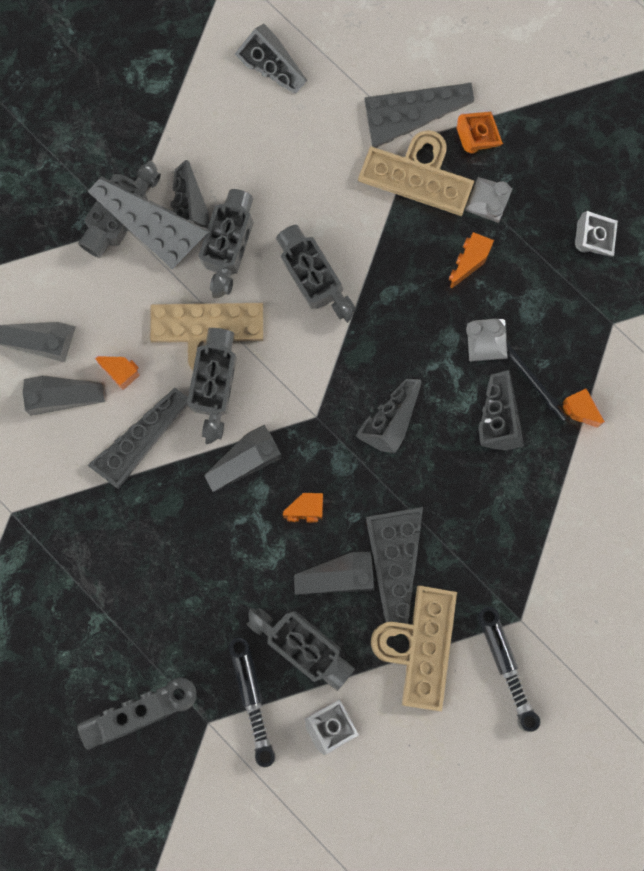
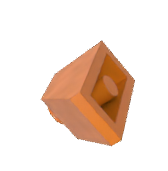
(119, 369)
(583, 409)

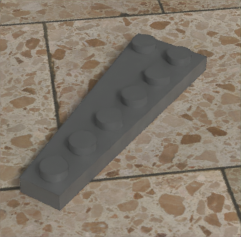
(129, 450)

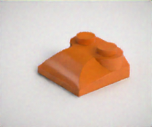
(478, 131)

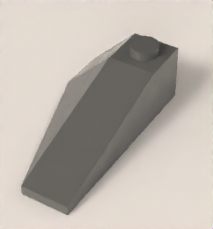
(188, 199)
(41, 339)
(500, 418)
(390, 424)
(246, 457)
(344, 574)

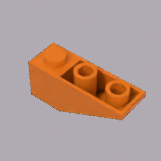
(474, 256)

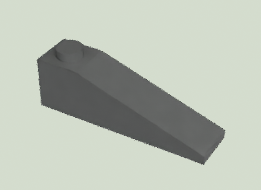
(268, 56)
(53, 394)

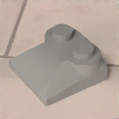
(489, 199)
(596, 234)
(487, 340)
(330, 727)

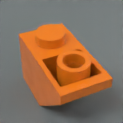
(306, 506)

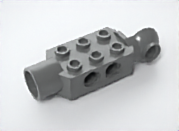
(102, 225)
(227, 240)
(313, 272)
(213, 381)
(303, 646)
(159, 705)

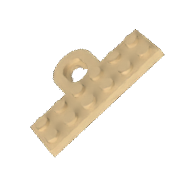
(418, 180)
(191, 323)
(427, 650)

